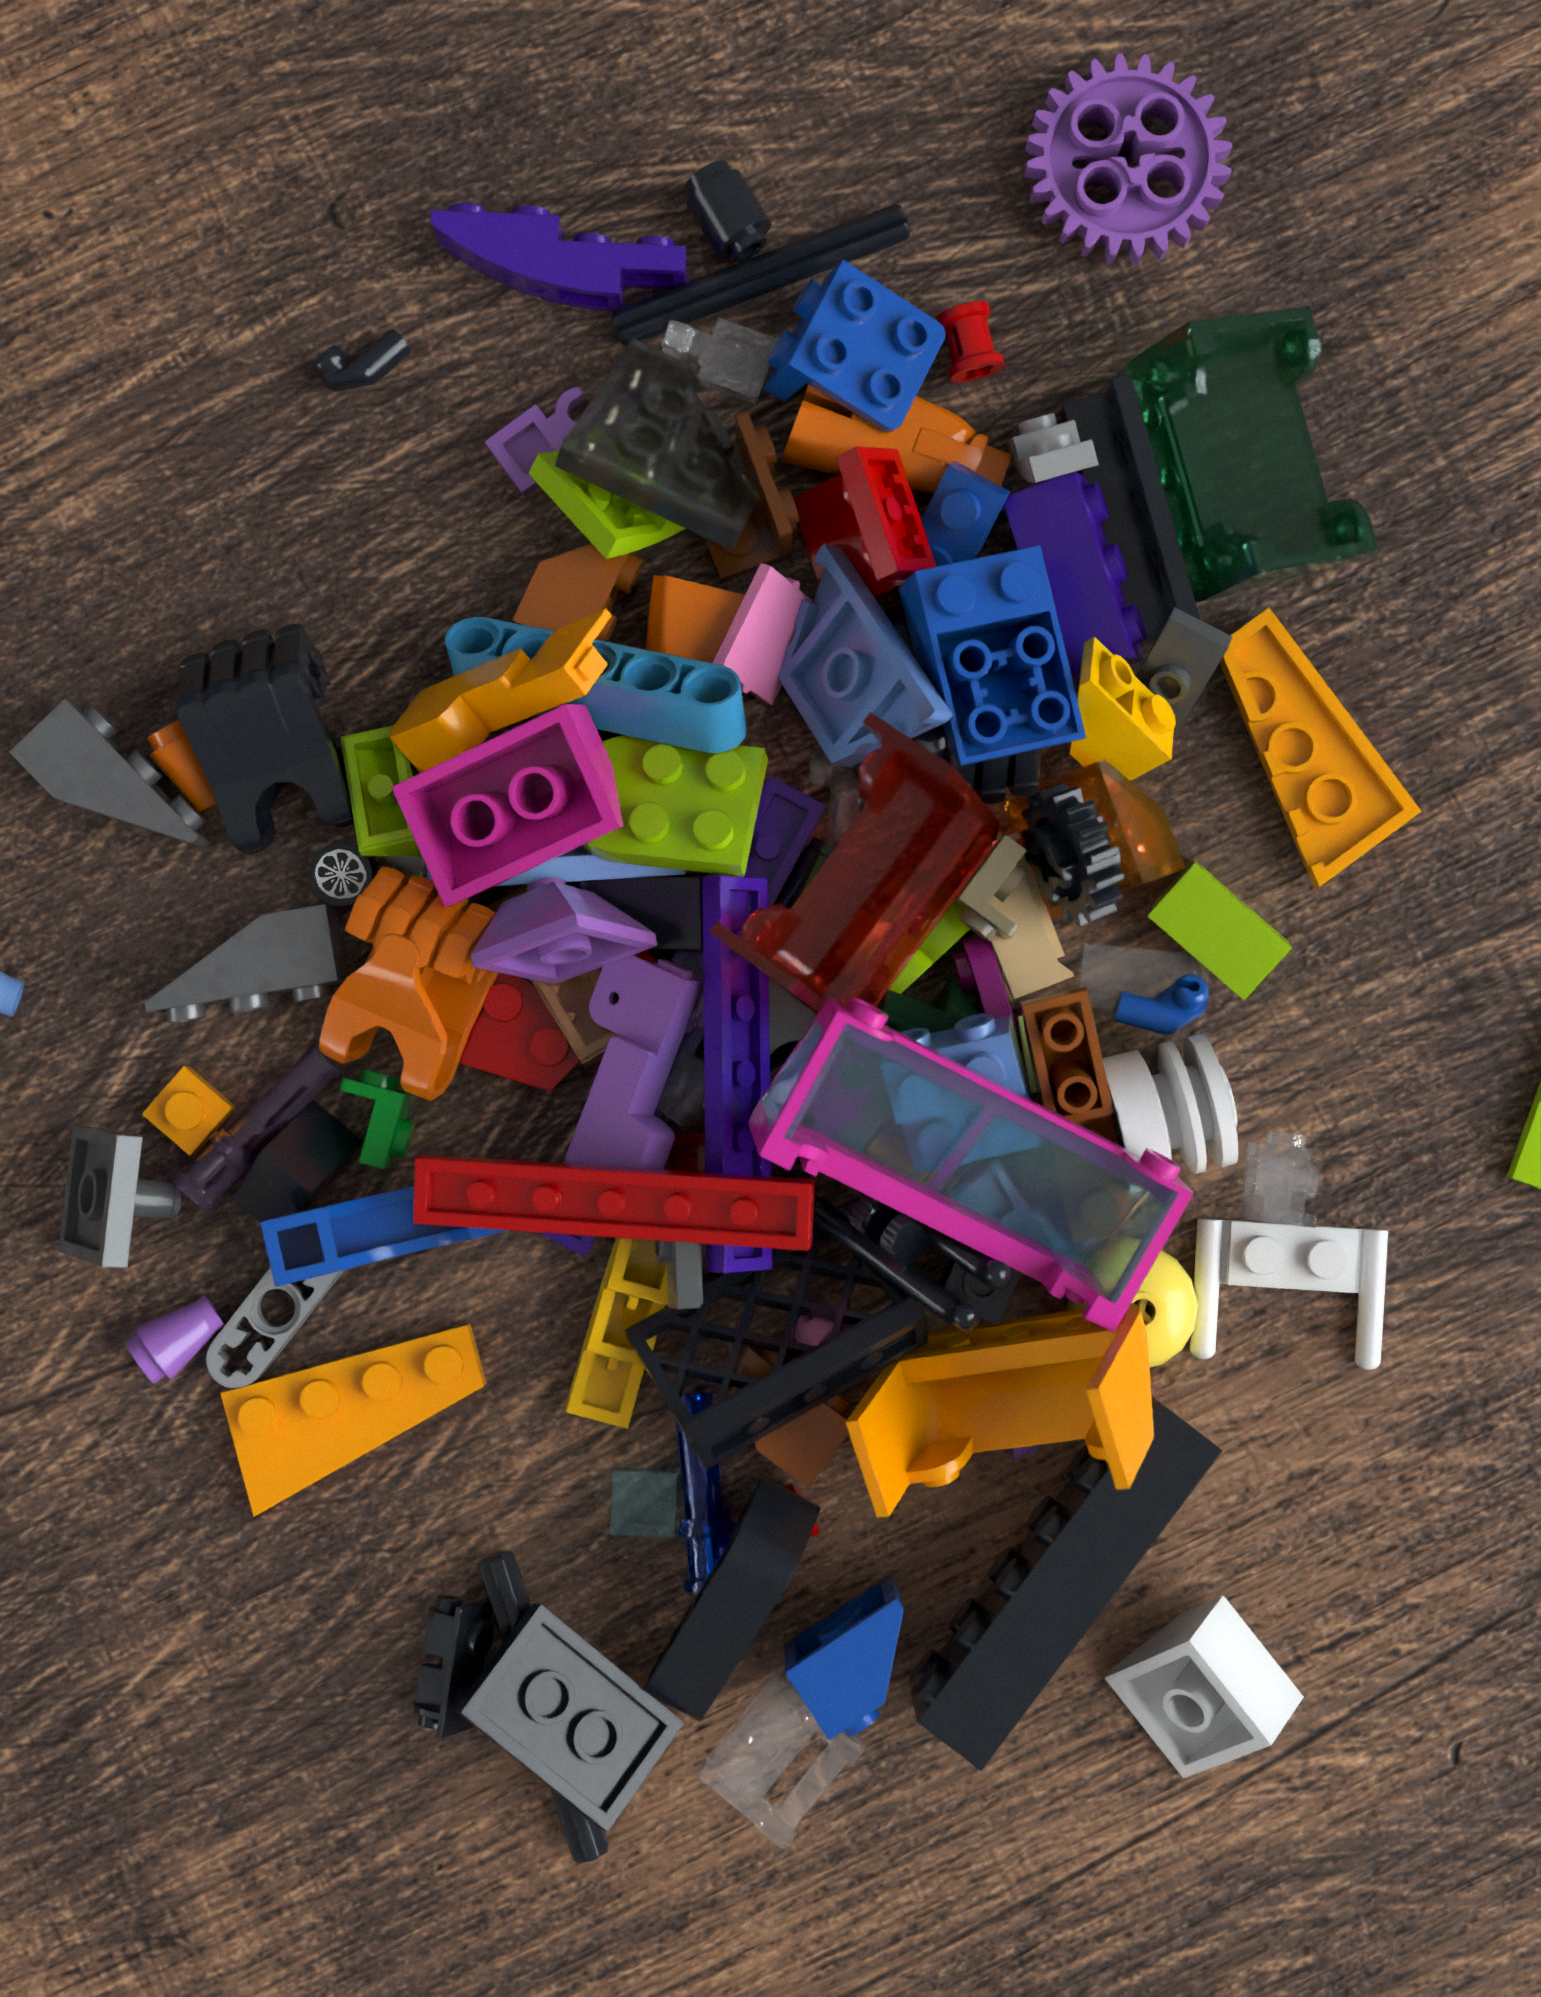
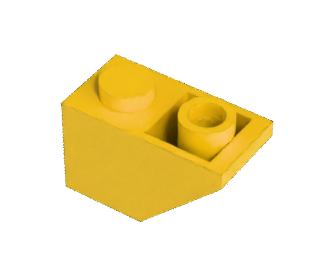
(1120, 716)

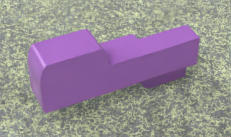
(651, 1021)

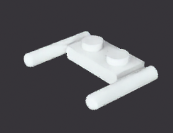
(1291, 1259)

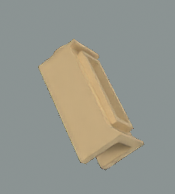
(1031, 955)

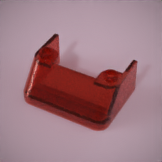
(880, 883)

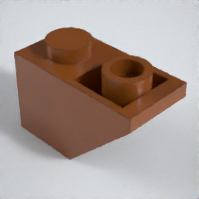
(575, 587)
(806, 1442)

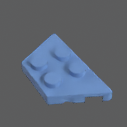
(854, 663)

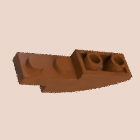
(1069, 1060)

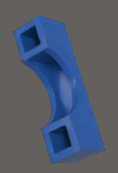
(353, 1235)

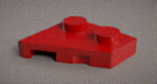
(518, 1037)

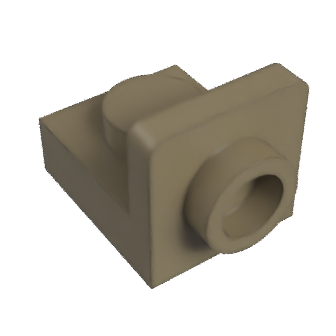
(997, 878)

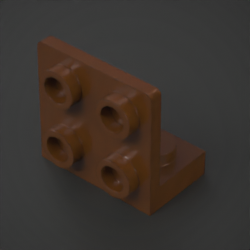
(773, 523)

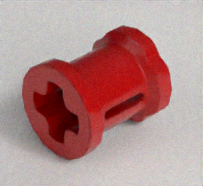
(970, 342)

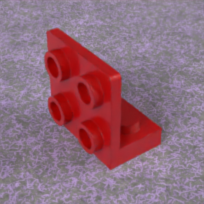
(869, 517)

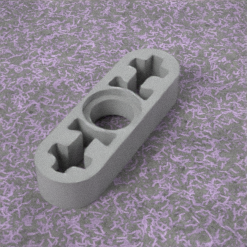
(262, 1355)

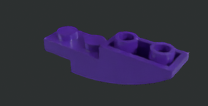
(531, 256)

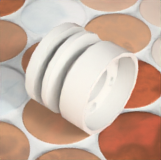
(1178, 1108)

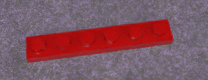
(614, 1201)

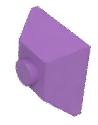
(558, 934)

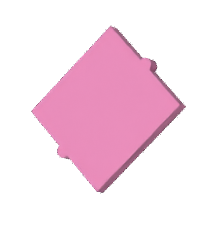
(762, 633)

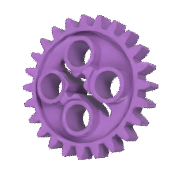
(1119, 104)

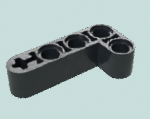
(734, 1599)

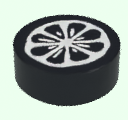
(340, 874)

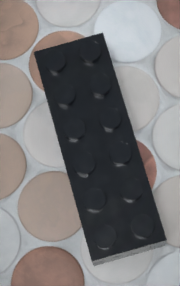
(1052, 1589)

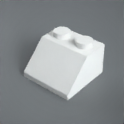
(1206, 1689)

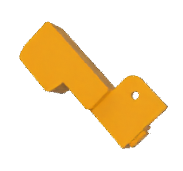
(471, 705)

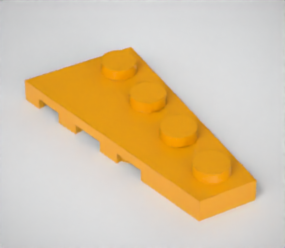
(1316, 757)
(331, 1413)

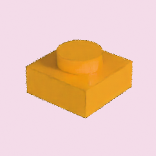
(189, 1110)

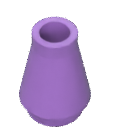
(174, 1338)

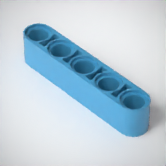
(637, 692)

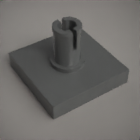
(107, 1194)

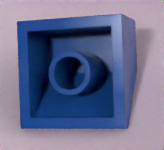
(848, 1659)

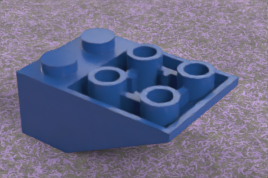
(994, 654)

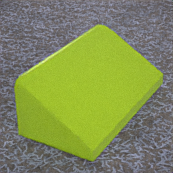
(372, 769)

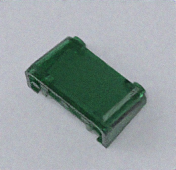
(1241, 454)

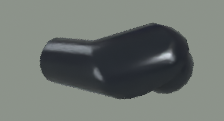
(364, 369)

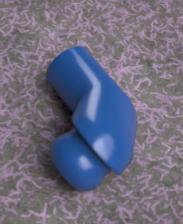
(1168, 1010)

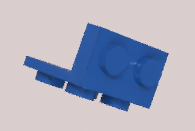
(856, 347)

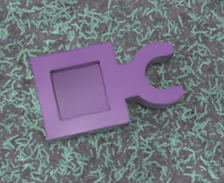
(532, 433)

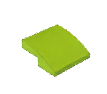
(603, 517)

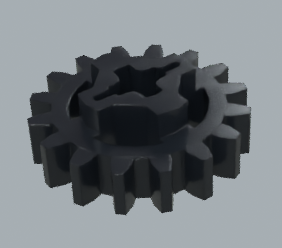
(1072, 854)

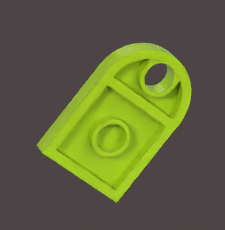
(683, 806)

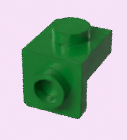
(388, 1130)

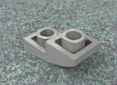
(1049, 449)

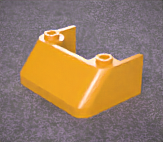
(1006, 1390)

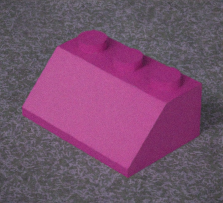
(512, 803)

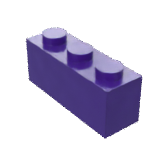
(1080, 564)

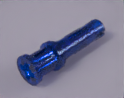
(705, 1522)

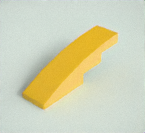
(608, 1367)

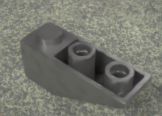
(86, 768)
(268, 957)

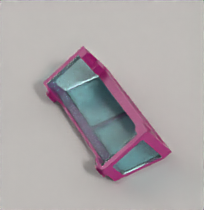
(970, 1159)

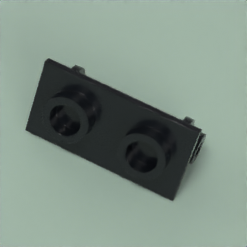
(462, 1639)

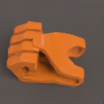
(413, 982)

